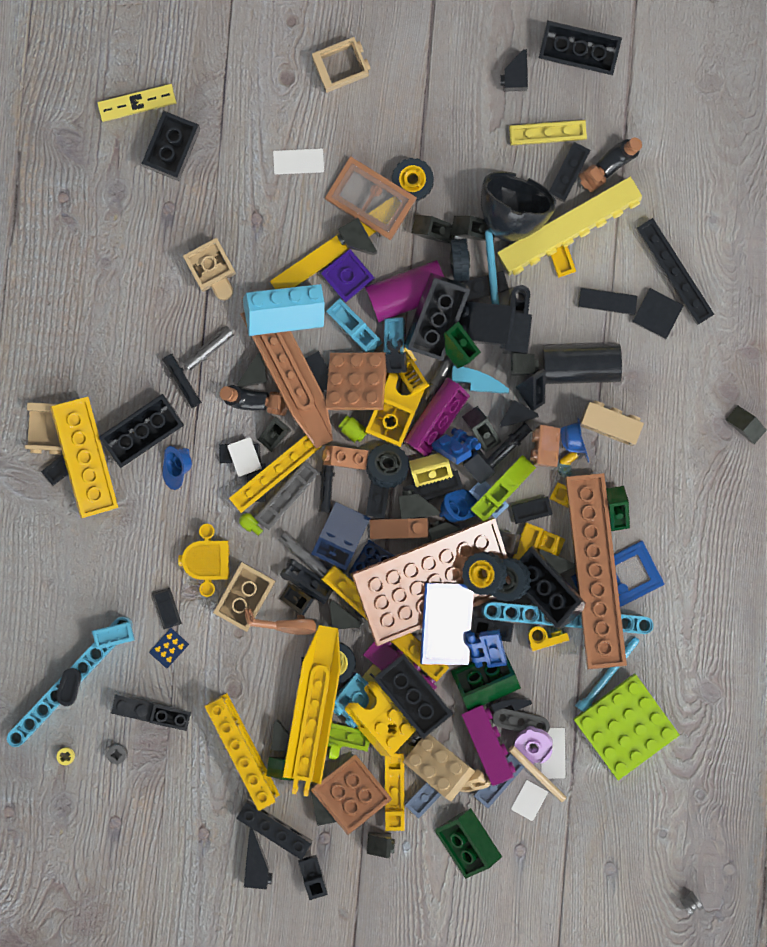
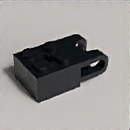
(521, 324)

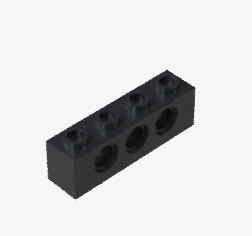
(274, 830)

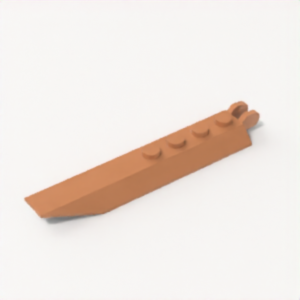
(295, 384)

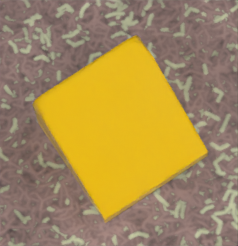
(559, 495)
(551, 543)

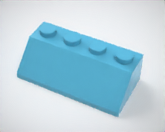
(284, 309)

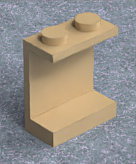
(42, 429)

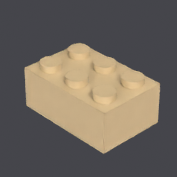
(611, 423)
(246, 591)
(439, 767)

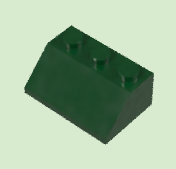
(484, 684)
(468, 843)

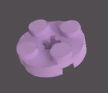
(536, 736)

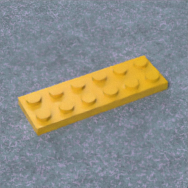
(84, 457)

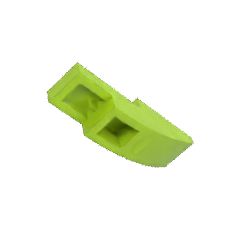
(503, 488)

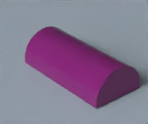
(400, 292)
(437, 417)

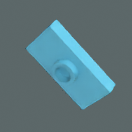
(393, 330)
(113, 635)

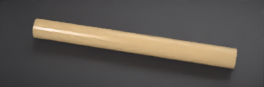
(537, 773)

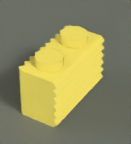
(430, 469)

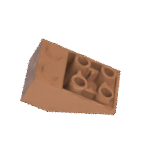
(546, 446)

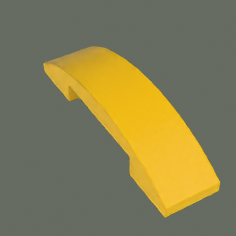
(395, 788)

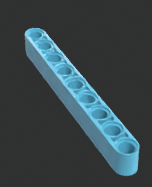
(538, 618)
(49, 701)

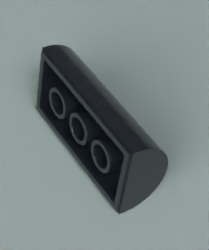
(580, 47)
(582, 363)
(141, 430)
(551, 591)

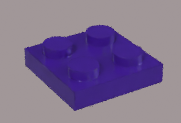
(347, 275)

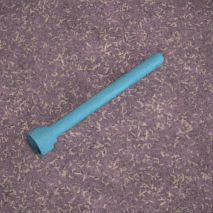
(491, 267)
(586, 702)

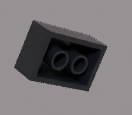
(171, 145)

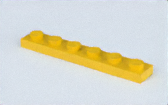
(273, 474)

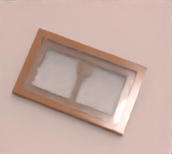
(370, 198)

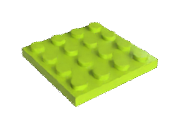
(626, 726)

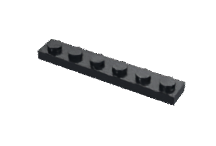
(675, 271)

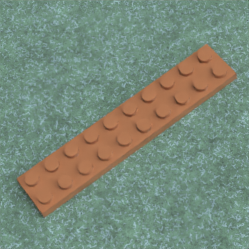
(595, 571)

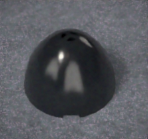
(515, 205)

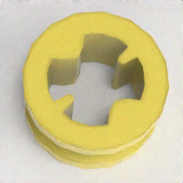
(64, 750)

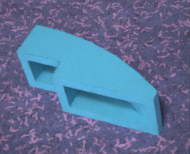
(354, 326)
(478, 381)

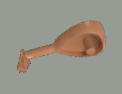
(298, 627)

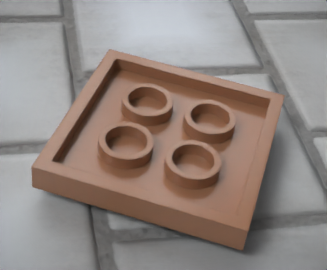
(356, 381)
(351, 794)

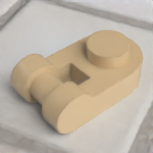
(476, 782)

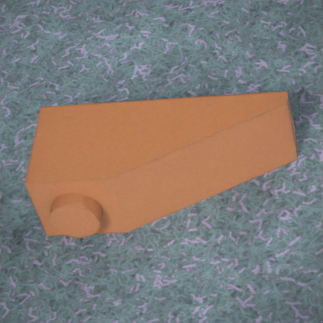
(399, 528)

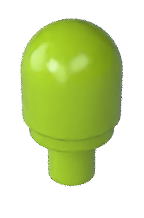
(249, 523)

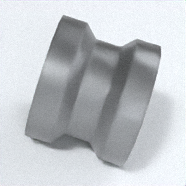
(119, 751)
(691, 903)

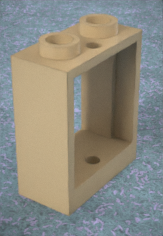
(357, 48)

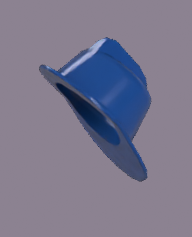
(572, 439)
(176, 464)
(457, 506)

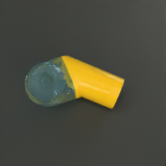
(565, 464)

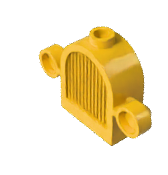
(206, 560)

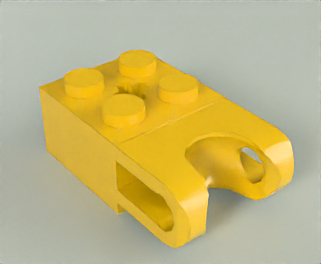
(398, 407)
(381, 721)

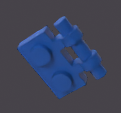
(453, 449)
(492, 647)

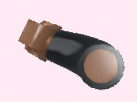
(614, 159)
(253, 400)

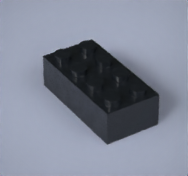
(436, 313)
(413, 695)

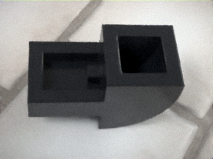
(485, 624)
(313, 877)

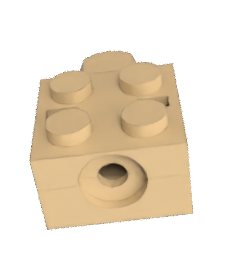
(211, 269)

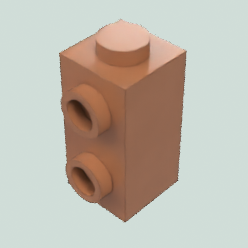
(345, 457)

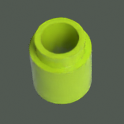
(352, 429)

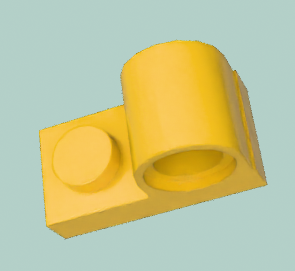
(556, 638)

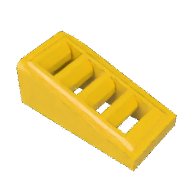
(411, 366)

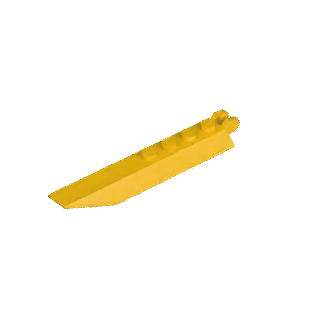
(314, 709)

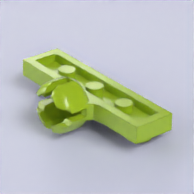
(345, 736)

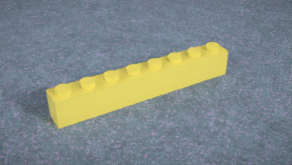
(569, 226)

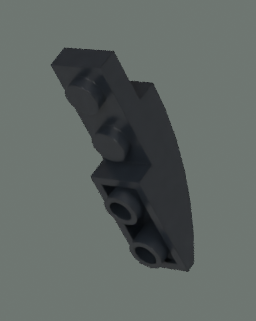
(150, 712)

